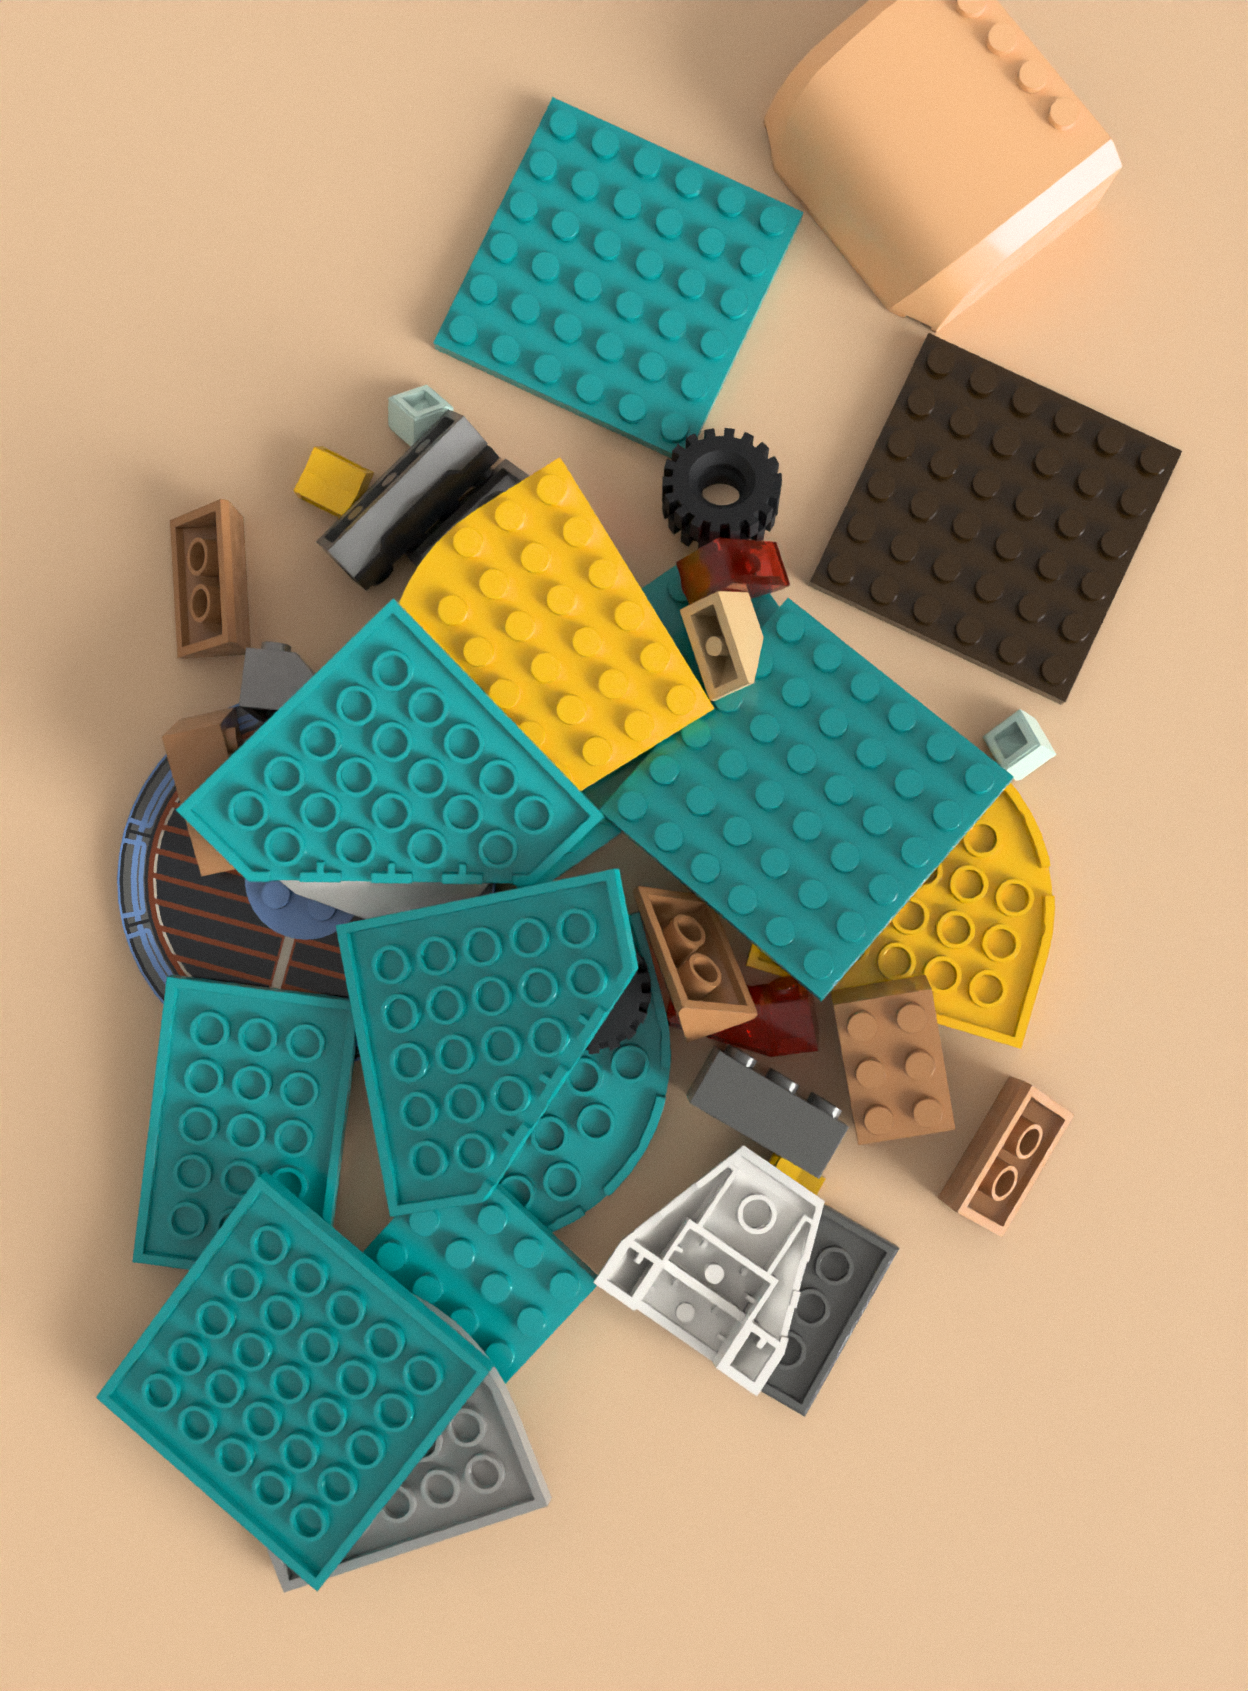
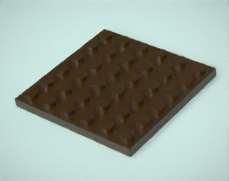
(995, 519)

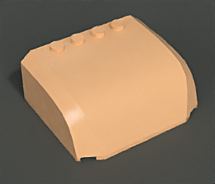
(936, 150)

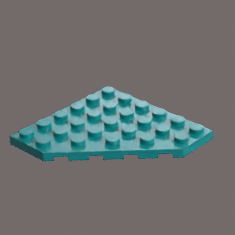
(390, 777)
(476, 1023)

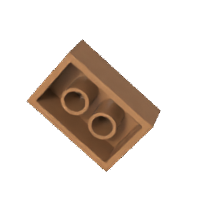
(893, 1059)

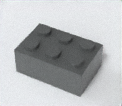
(768, 1109)

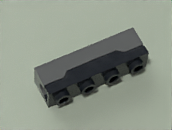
(409, 500)

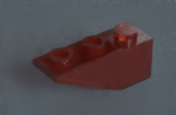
(783, 1025)

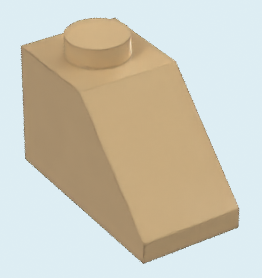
(724, 641)

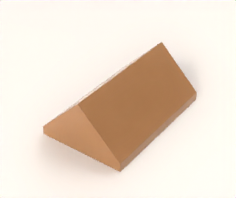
(210, 582)
(694, 961)
(1005, 1156)

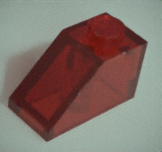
(732, 567)

